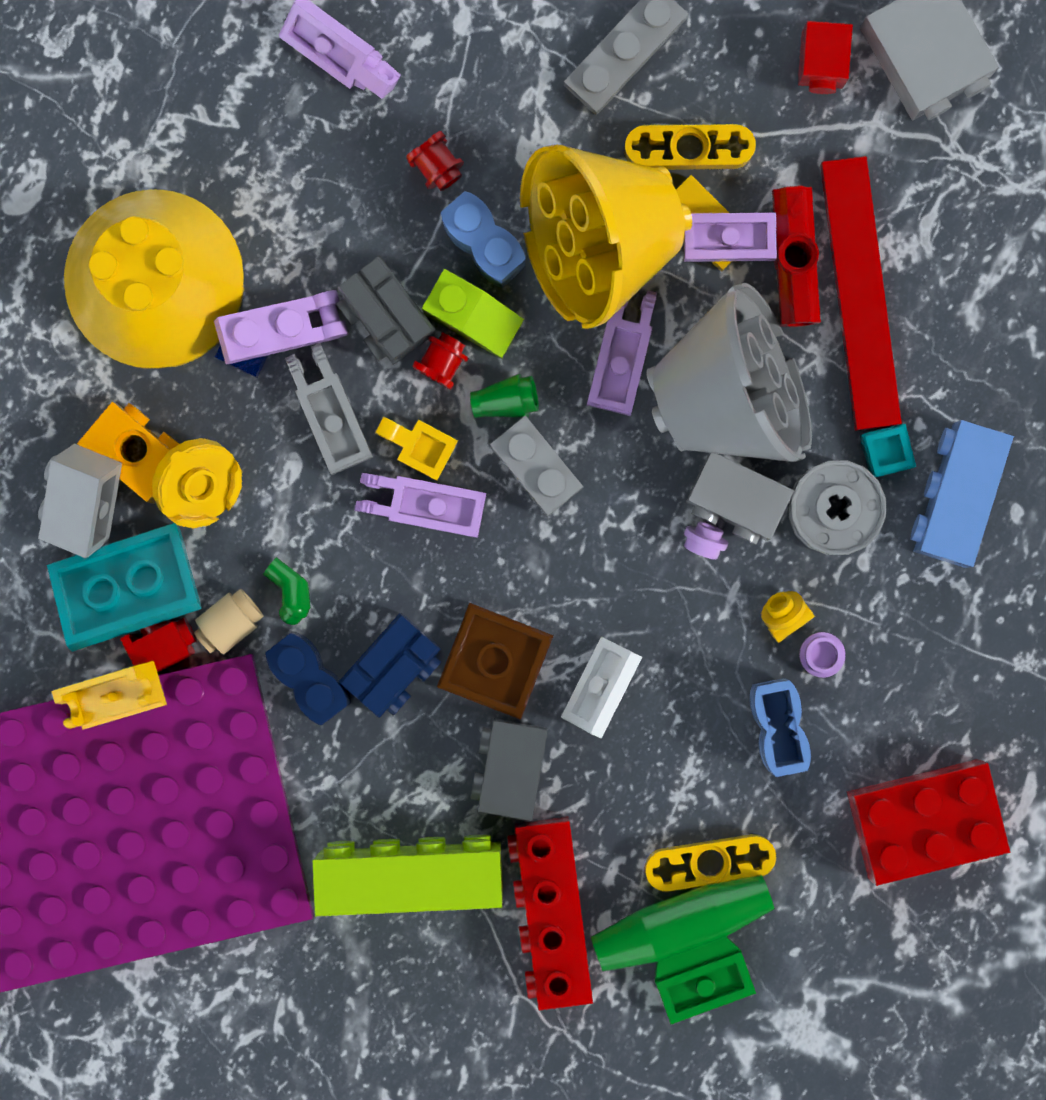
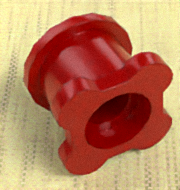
(436, 162)
(441, 360)

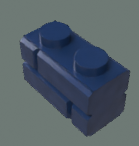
(391, 666)

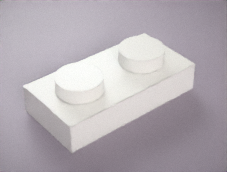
(601, 687)

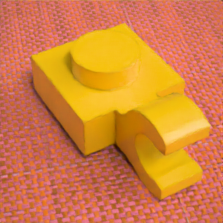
(423, 447)

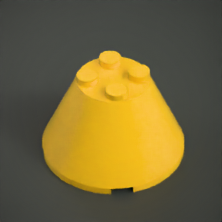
(598, 229)
(153, 278)

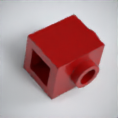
(825, 56)

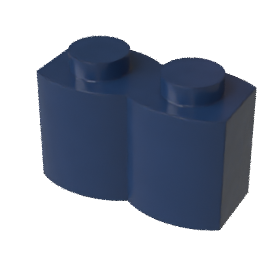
(315, 688)

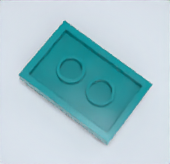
(123, 587)

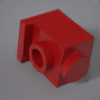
(161, 643)

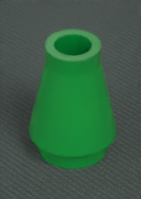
(507, 398)

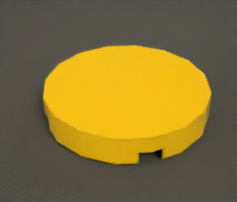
(196, 483)

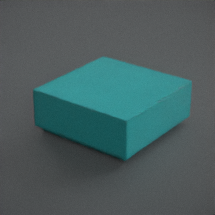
(888, 450)

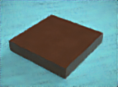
(495, 661)

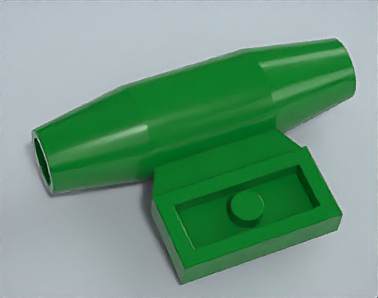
(690, 944)

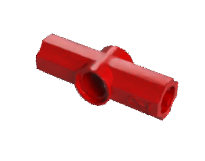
(795, 227)

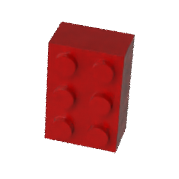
(928, 822)

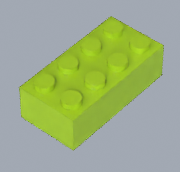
(408, 877)

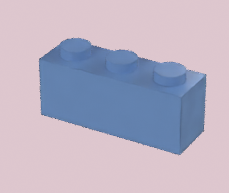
(961, 493)

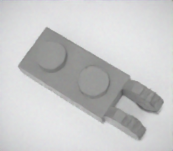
(330, 414)

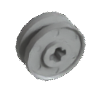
(862, 514)

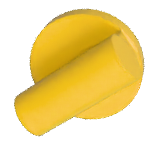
(785, 614)

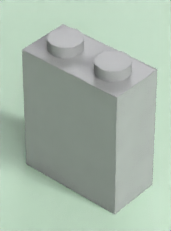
(929, 53)

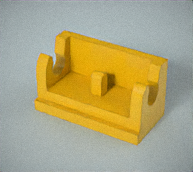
(112, 696)

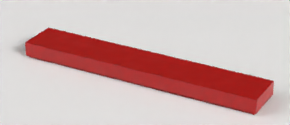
(860, 293)

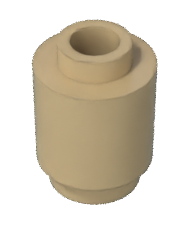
(227, 622)

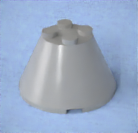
(731, 385)

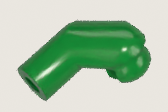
(294, 591)

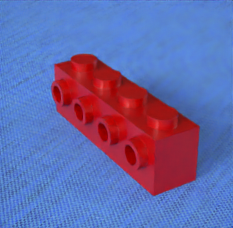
(552, 912)

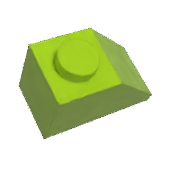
(472, 314)

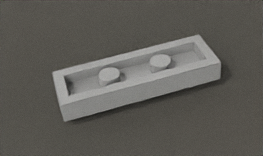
(624, 51)

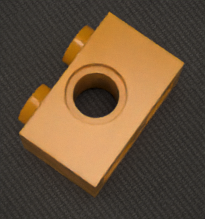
(113, 433)

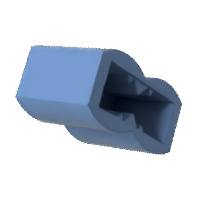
(474, 231)
(781, 739)

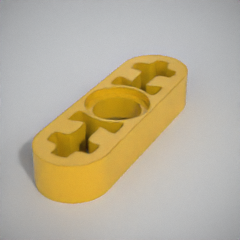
(723, 156)
(695, 849)

